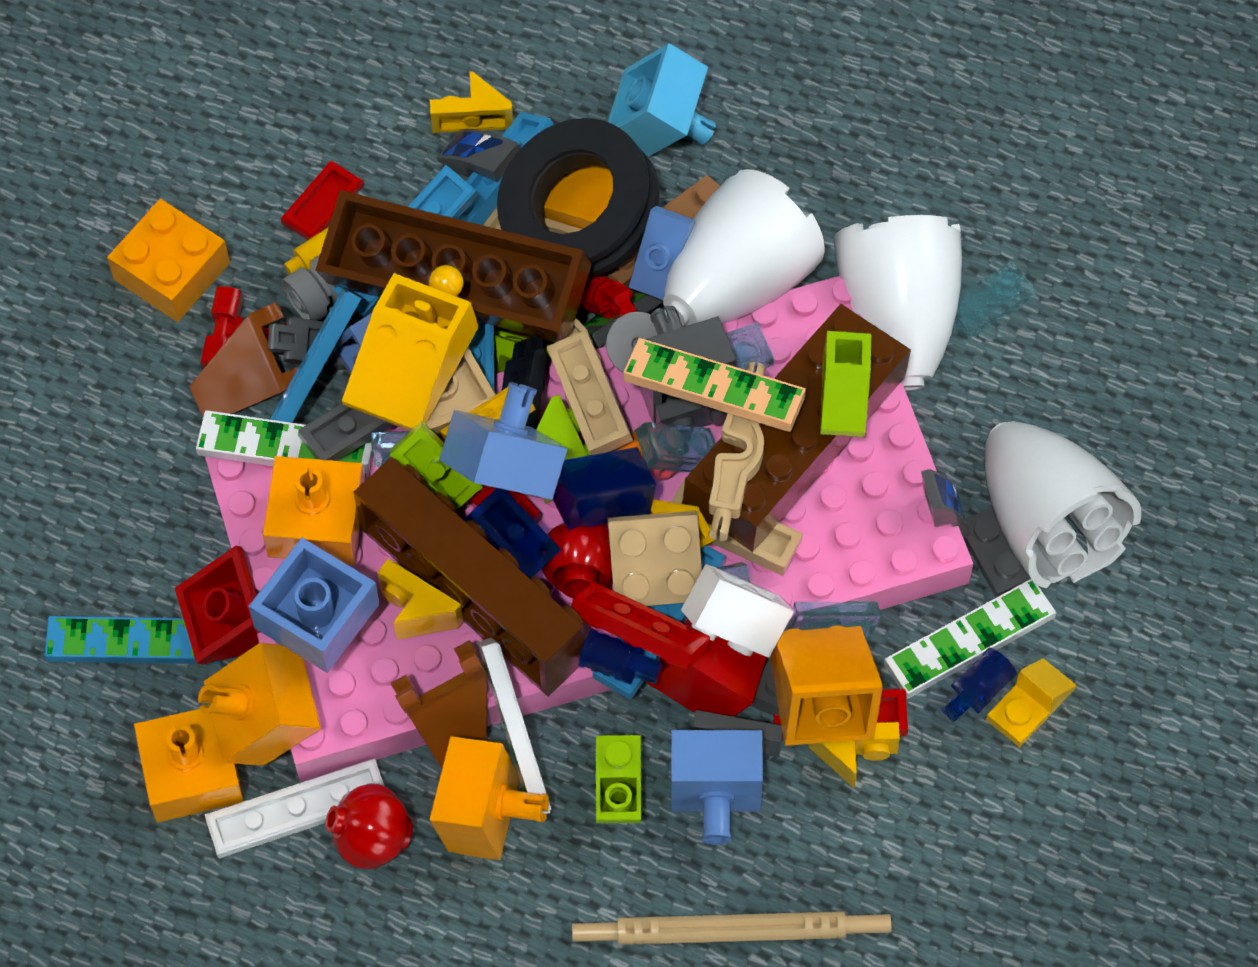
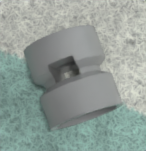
(309, 292)

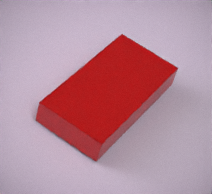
(316, 205)

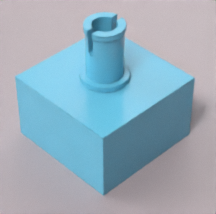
(660, 100)

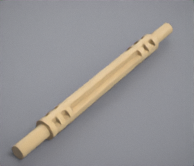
(731, 928)

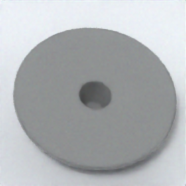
(624, 335)

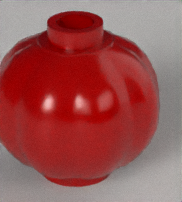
(582, 558)
(369, 826)

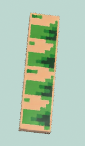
(714, 384)

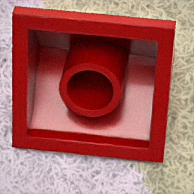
(217, 608)
(717, 682)

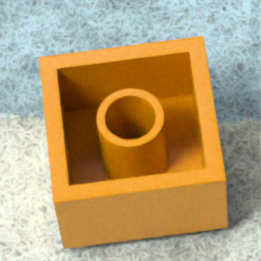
(168, 260)

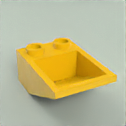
(411, 348)

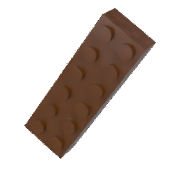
(506, 275)
(800, 456)
(456, 559)

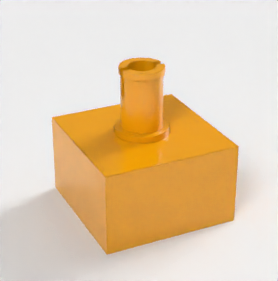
(314, 503)
(260, 705)
(185, 766)
(479, 799)

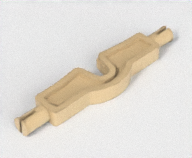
(735, 469)

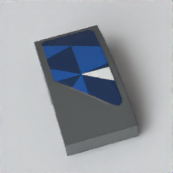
(479, 153)
(943, 501)

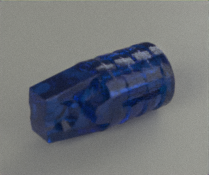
(617, 659)
(979, 684)

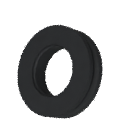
(561, 150)

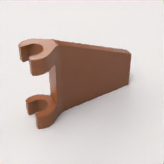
(242, 369)
(451, 708)

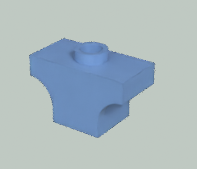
(661, 244)

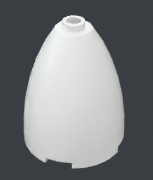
(743, 251)
(905, 283)
(1039, 481)

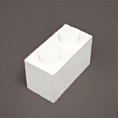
(736, 612)

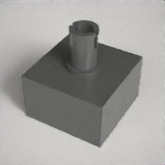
(701, 339)

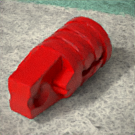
(607, 297)

